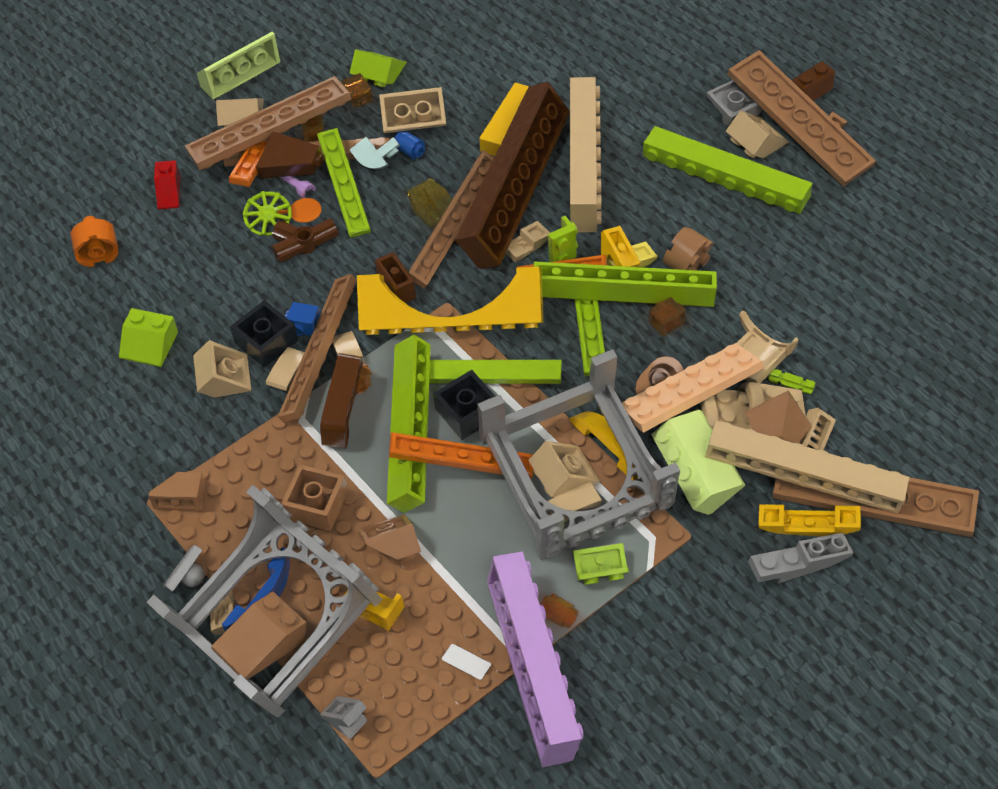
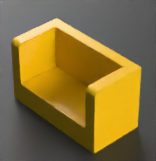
(385, 612)

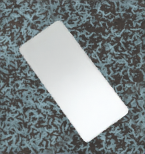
(466, 661)

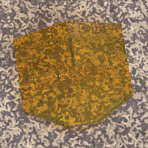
(429, 201)

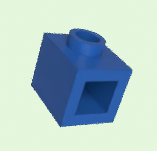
(304, 317)

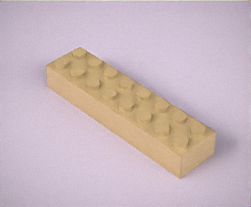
(584, 154)

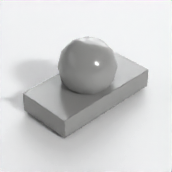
(186, 571)

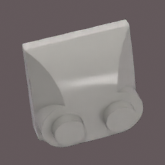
(730, 100)

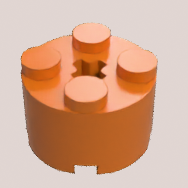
(94, 241)

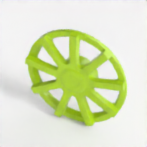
(266, 213)

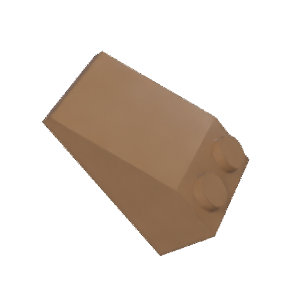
(261, 636)

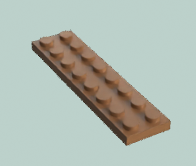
(801, 118)
(259, 126)
(925, 505)

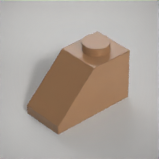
(179, 492)

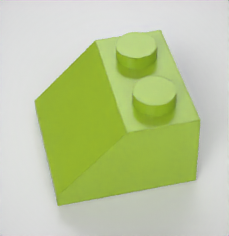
(376, 67)
(147, 337)

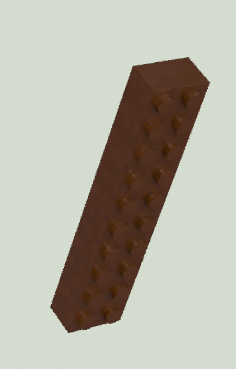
(513, 176)

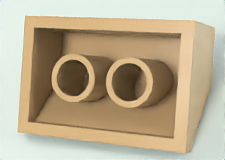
(412, 110)

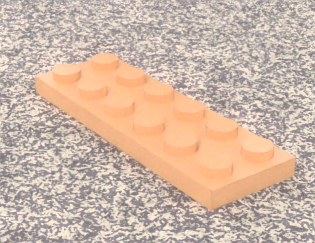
(691, 386)

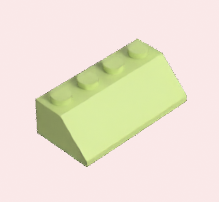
(239, 66)
(702, 479)

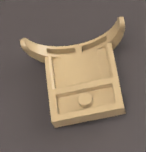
(764, 348)
(760, 393)
(727, 407)

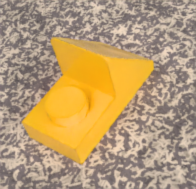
(616, 246)

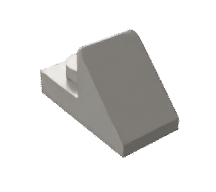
(345, 715)

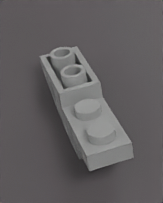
(803, 559)

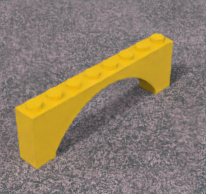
(517, 304)

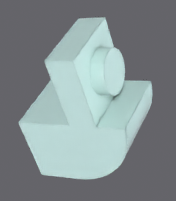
(370, 156)

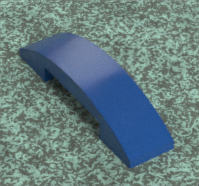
(279, 571)

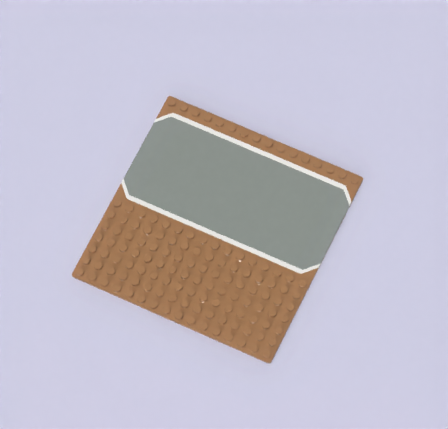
(445, 586)

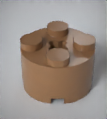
(688, 251)

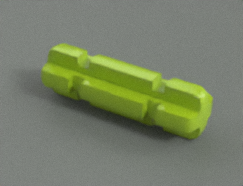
(792, 381)

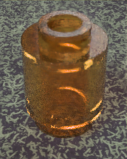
(559, 610)

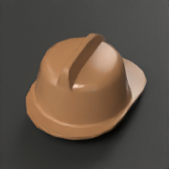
(658, 372)

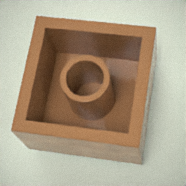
(315, 497)

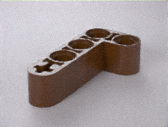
(340, 401)

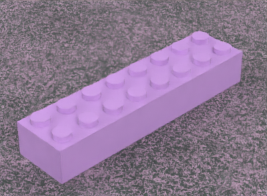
(534, 659)

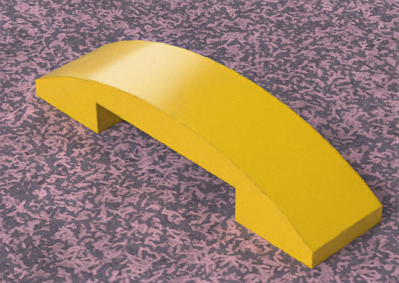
(594, 423)
(809, 523)

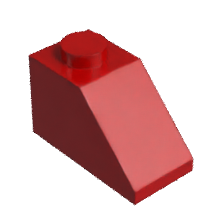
(167, 184)

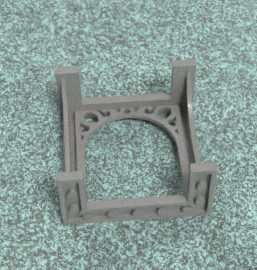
(267, 526)
(548, 530)

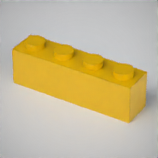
(500, 122)

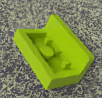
(563, 242)
(600, 562)

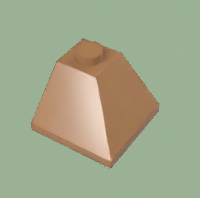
(779, 418)
(392, 537)

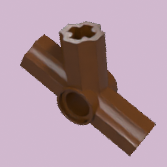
(300, 239)

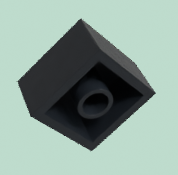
(264, 333)
(459, 403)

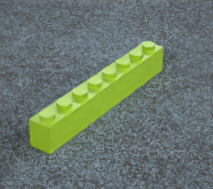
(727, 170)
(627, 283)
(409, 417)

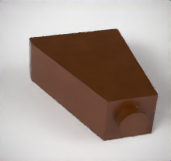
(288, 157)

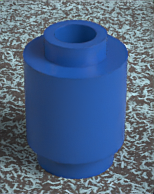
(410, 145)

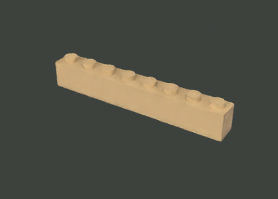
(807, 467)

